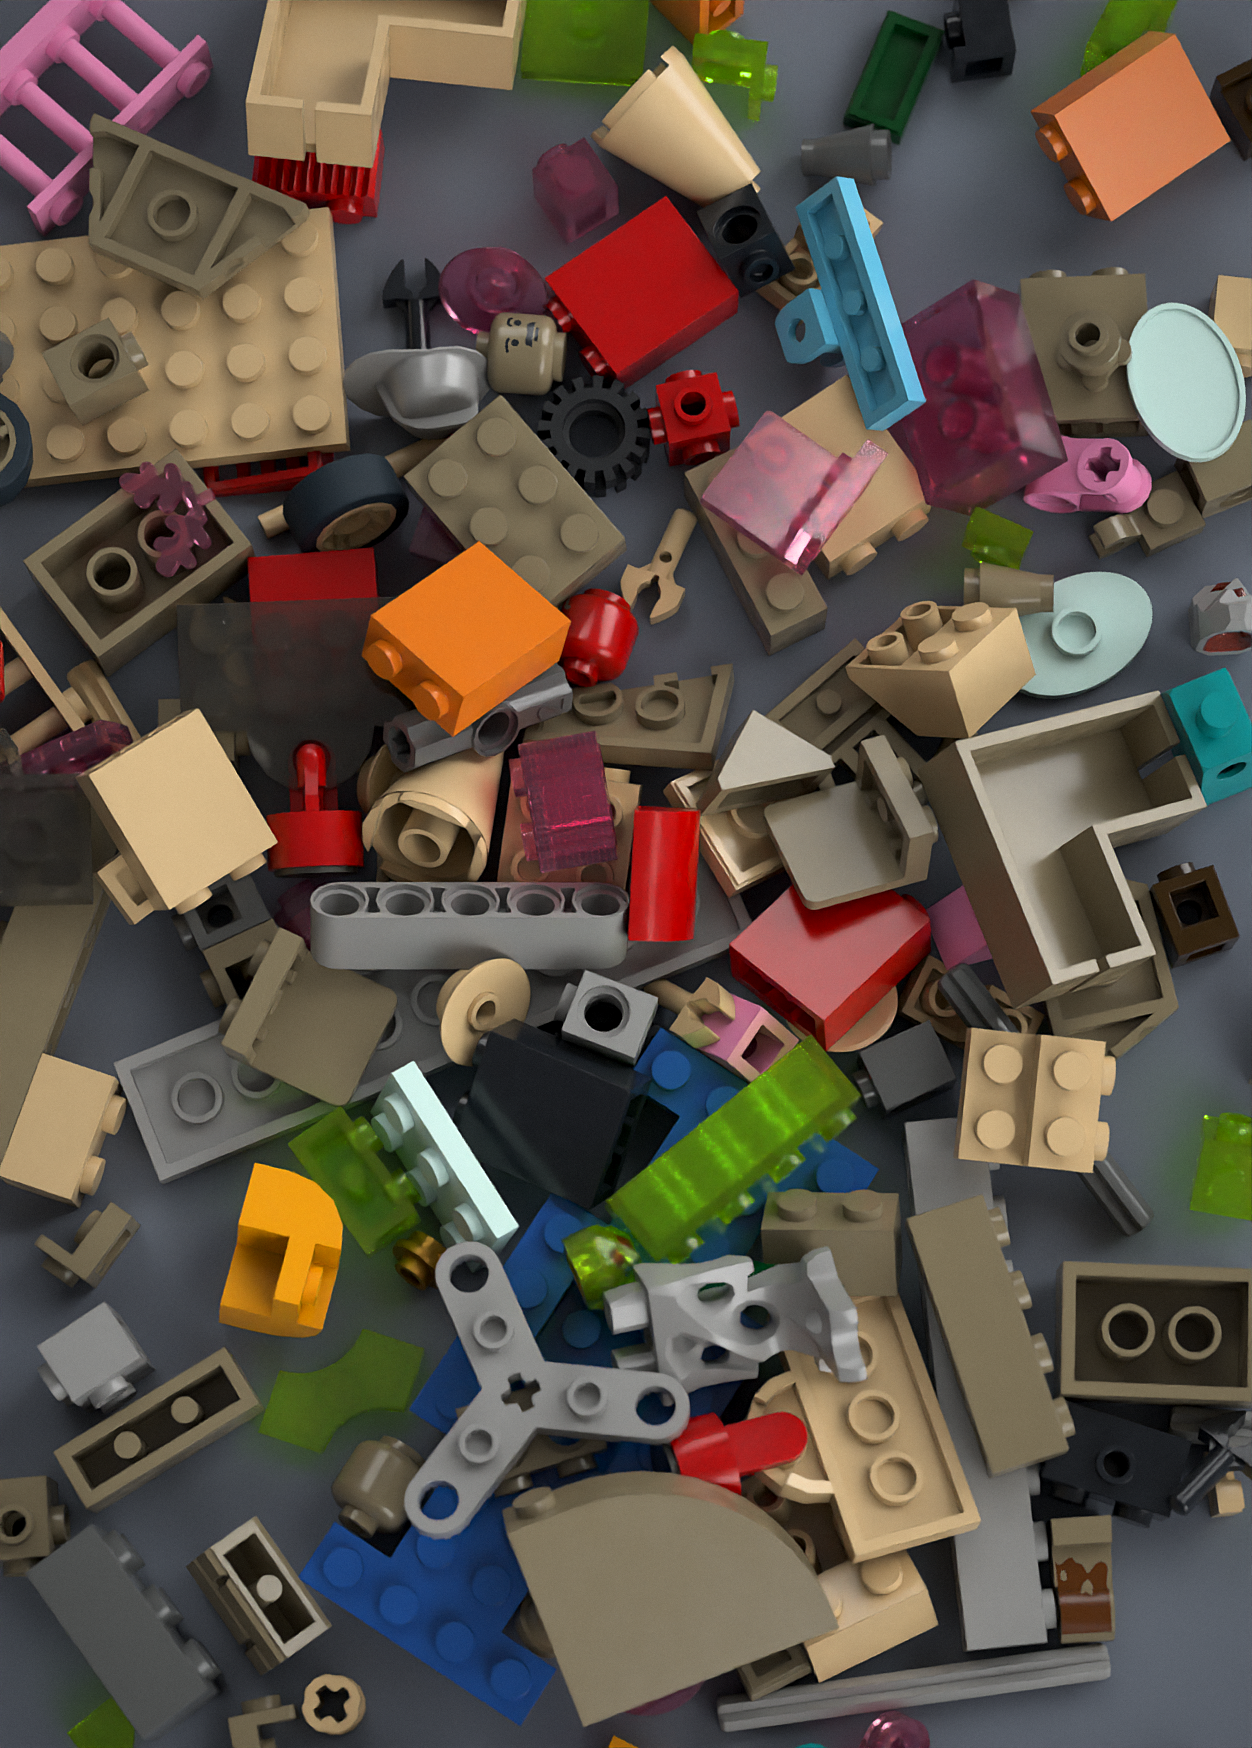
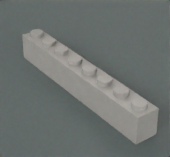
(999, 1560)

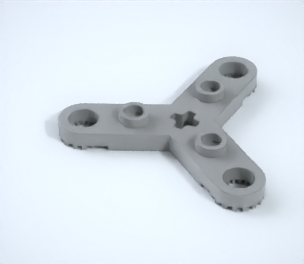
(570, 1402)

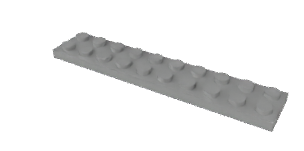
(208, 1107)

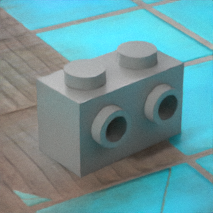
(94, 1361)

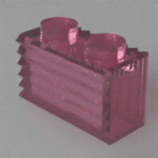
(565, 801)

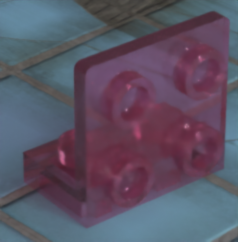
(789, 490)

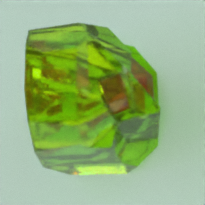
(600, 1261)

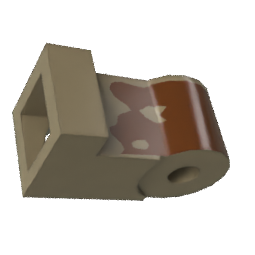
(1082, 1578)

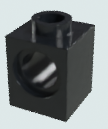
(745, 240)

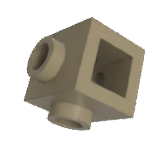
(46, 1527)

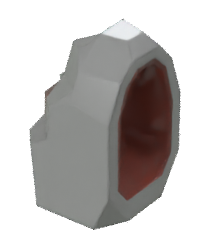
(1221, 619)

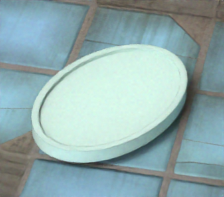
(1186, 382)
(1088, 637)

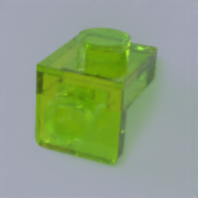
(736, 61)
(1224, 1167)

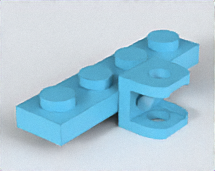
(854, 312)

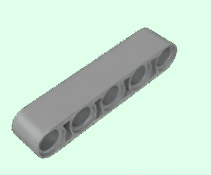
(468, 924)

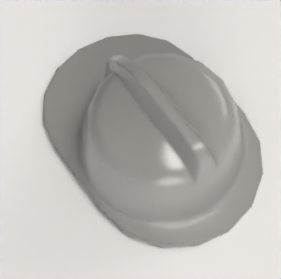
(420, 388)

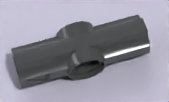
(420, 741)

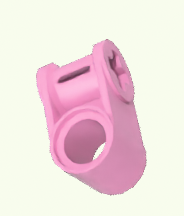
(1094, 479)

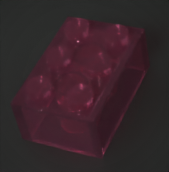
(985, 397)

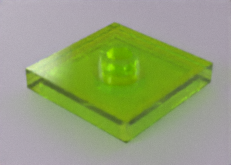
(585, 41)

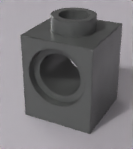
(903, 1071)

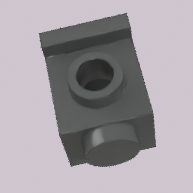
(236, 896)

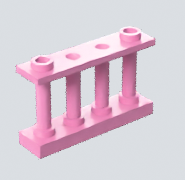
(55, 37)

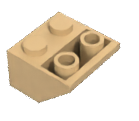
(945, 666)

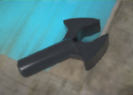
(416, 310)
(1216, 1464)

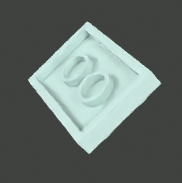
(440, 1163)

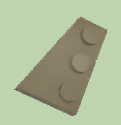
(652, 724)

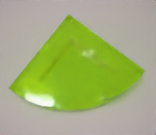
(104, 1728)

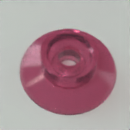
(470, 291)

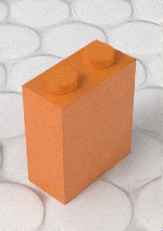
(1129, 126)
(465, 638)

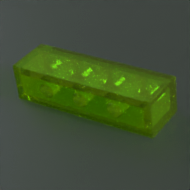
(733, 1152)

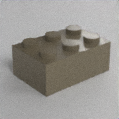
(519, 501)
(106, 576)
(1153, 1334)

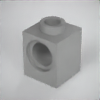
(624, 1041)

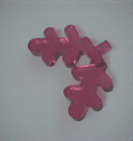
(187, 528)

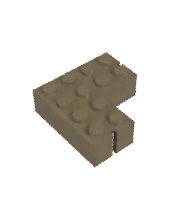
(1036, 832)

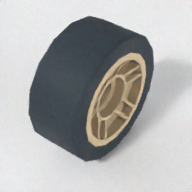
(346, 505)

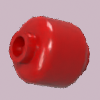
(598, 637)

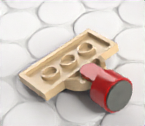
(861, 1445)

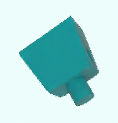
(1212, 733)

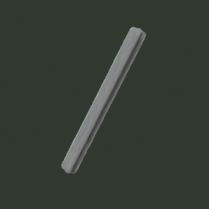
(915, 1687)

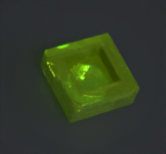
(996, 539)

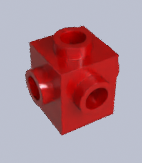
(688, 437)

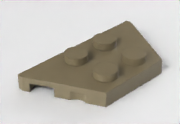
(179, 212)
(1123, 1008)

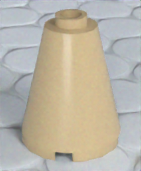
(677, 134)
(437, 820)

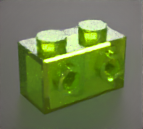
(345, 1165)

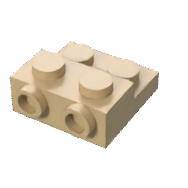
(1033, 1100)

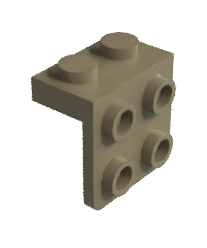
(855, 834)
(306, 1021)

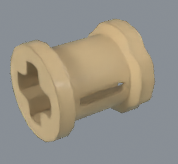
(313, 1702)

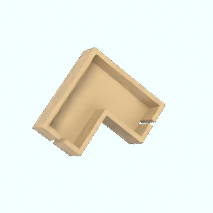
(330, 62)

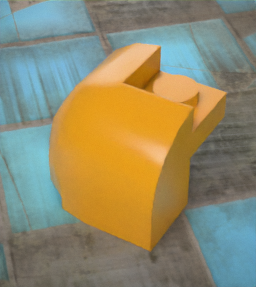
(283, 1256)

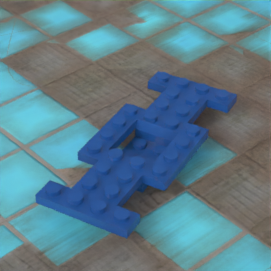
(458, 1593)

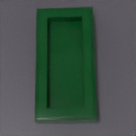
(894, 75)

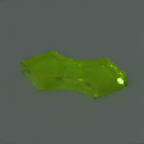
(315, 1404)

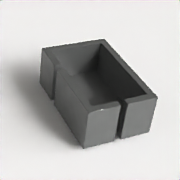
(126, 1631)

